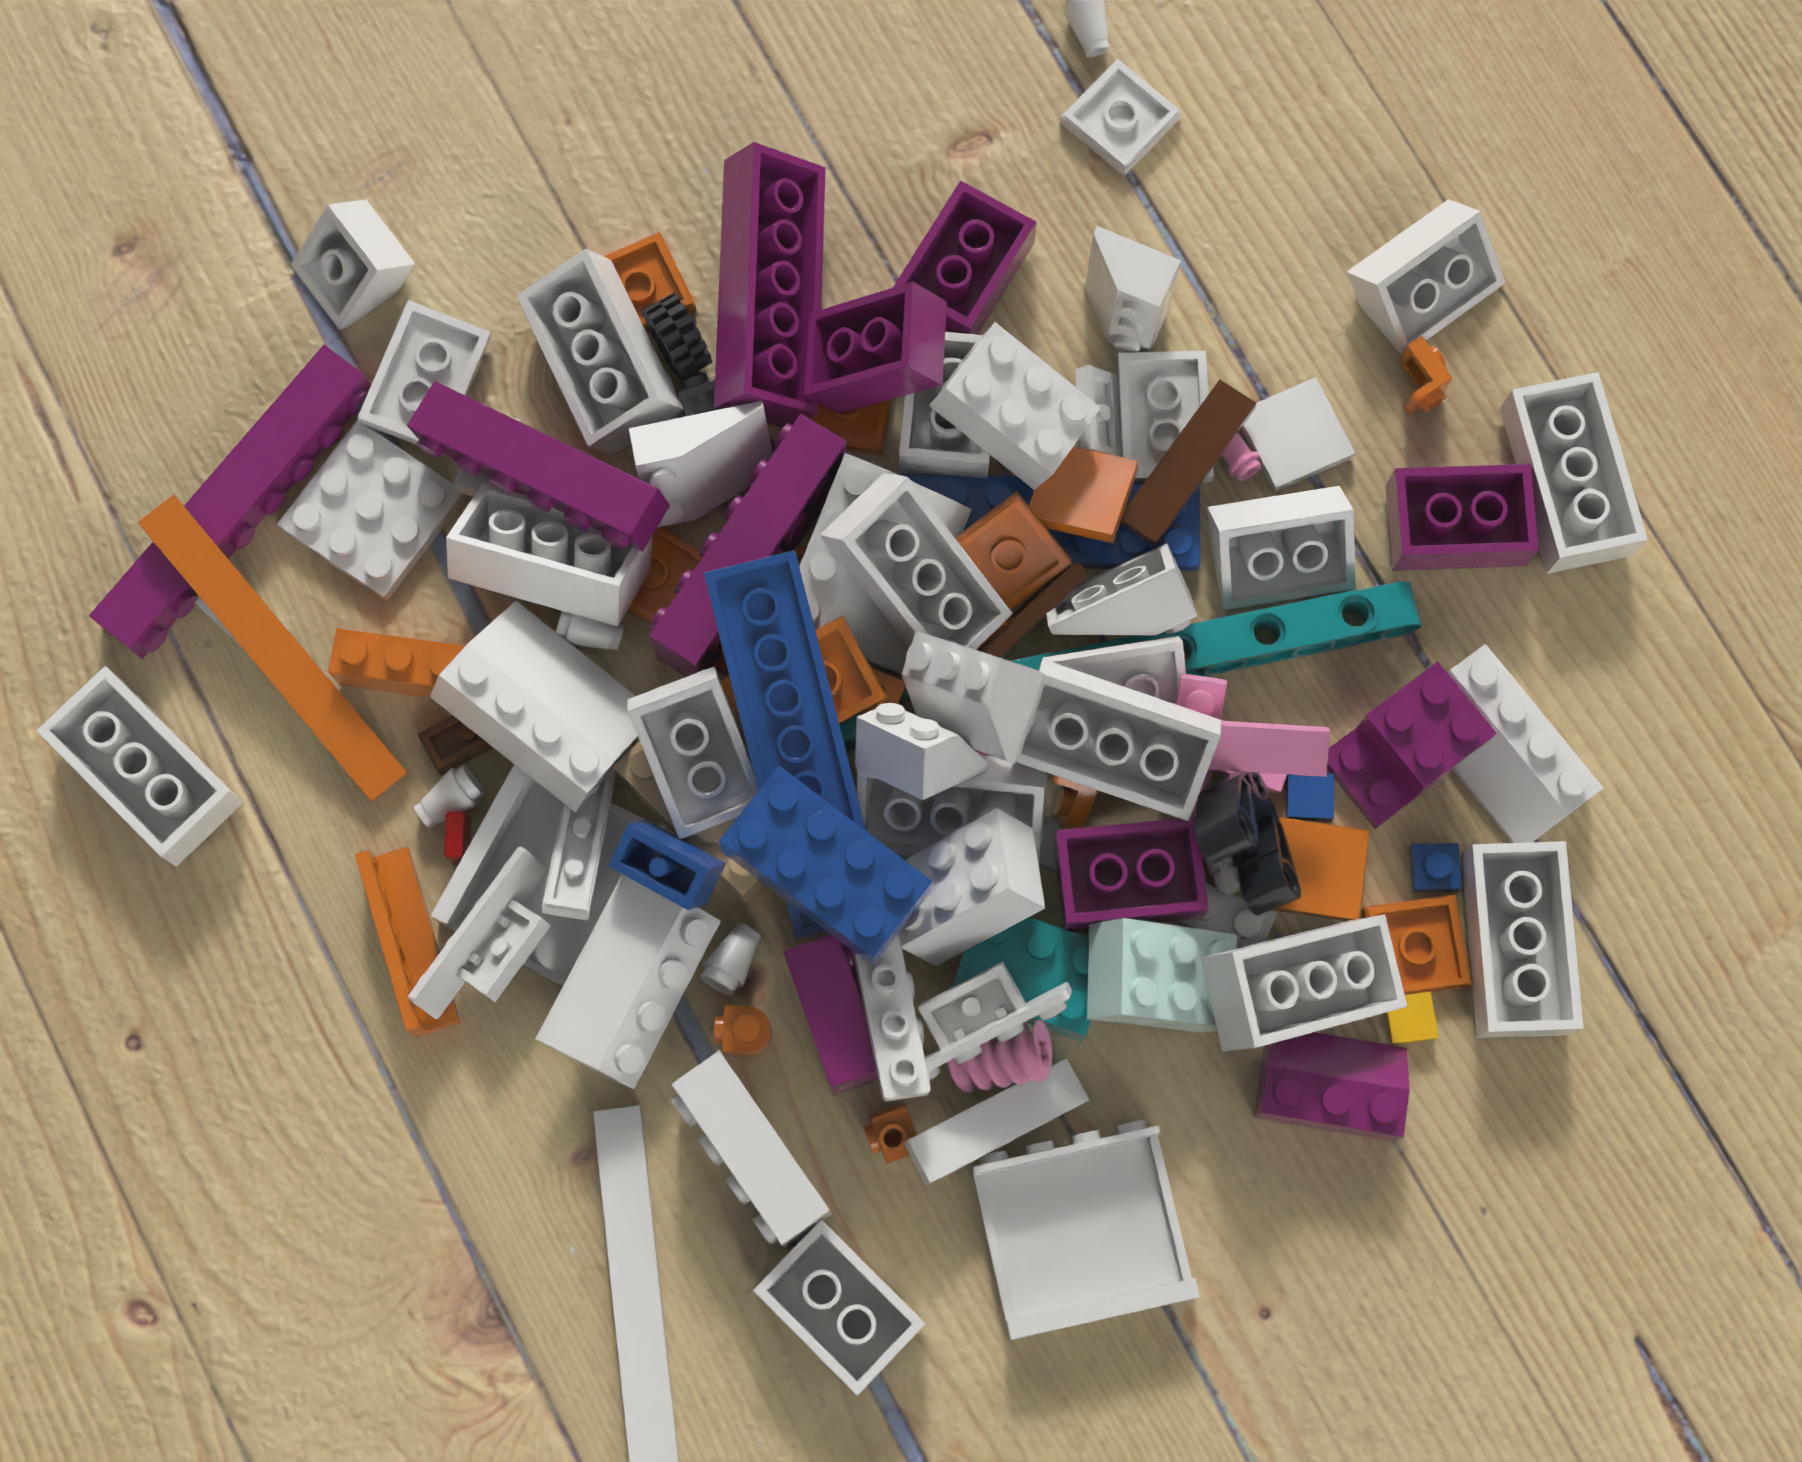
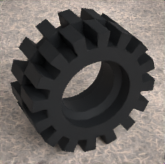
(677, 336)

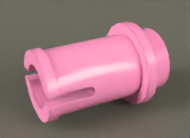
(1241, 460)

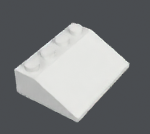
(832, 588)
(539, 704)

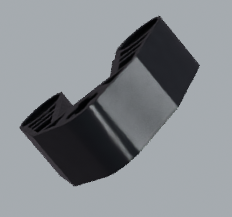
(1241, 820)

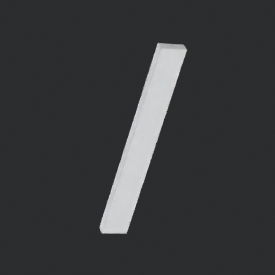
(635, 1286)

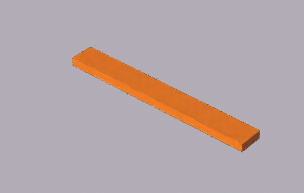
(272, 648)

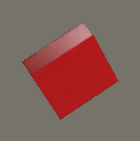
(456, 835)

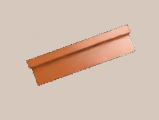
(403, 932)

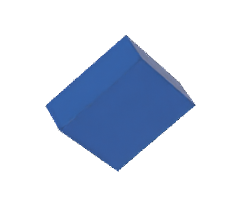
(1310, 797)

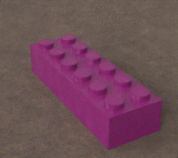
(768, 280)
(766, 522)

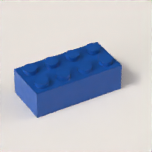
(825, 865)

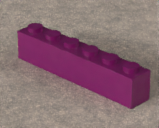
(538, 466)

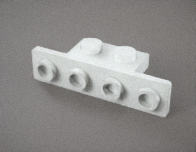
(489, 941)
(979, 1011)
(892, 1025)

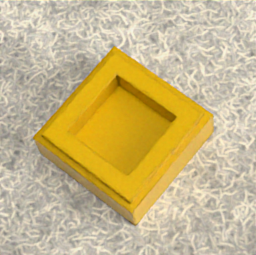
(1412, 1022)

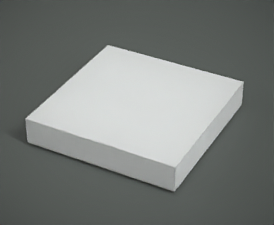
(1120, 117)
(1296, 435)

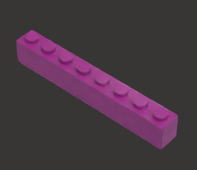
(239, 496)

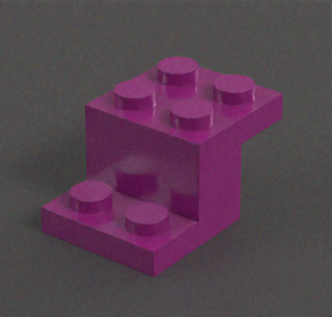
(1407, 745)

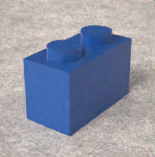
(666, 864)

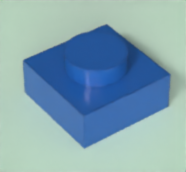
(1435, 867)

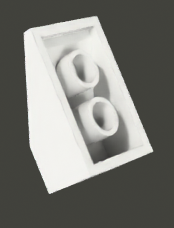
(701, 457)
(1129, 599)
(694, 751)

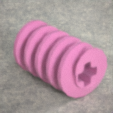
(1007, 1061)

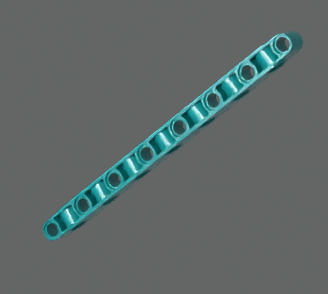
(1298, 629)

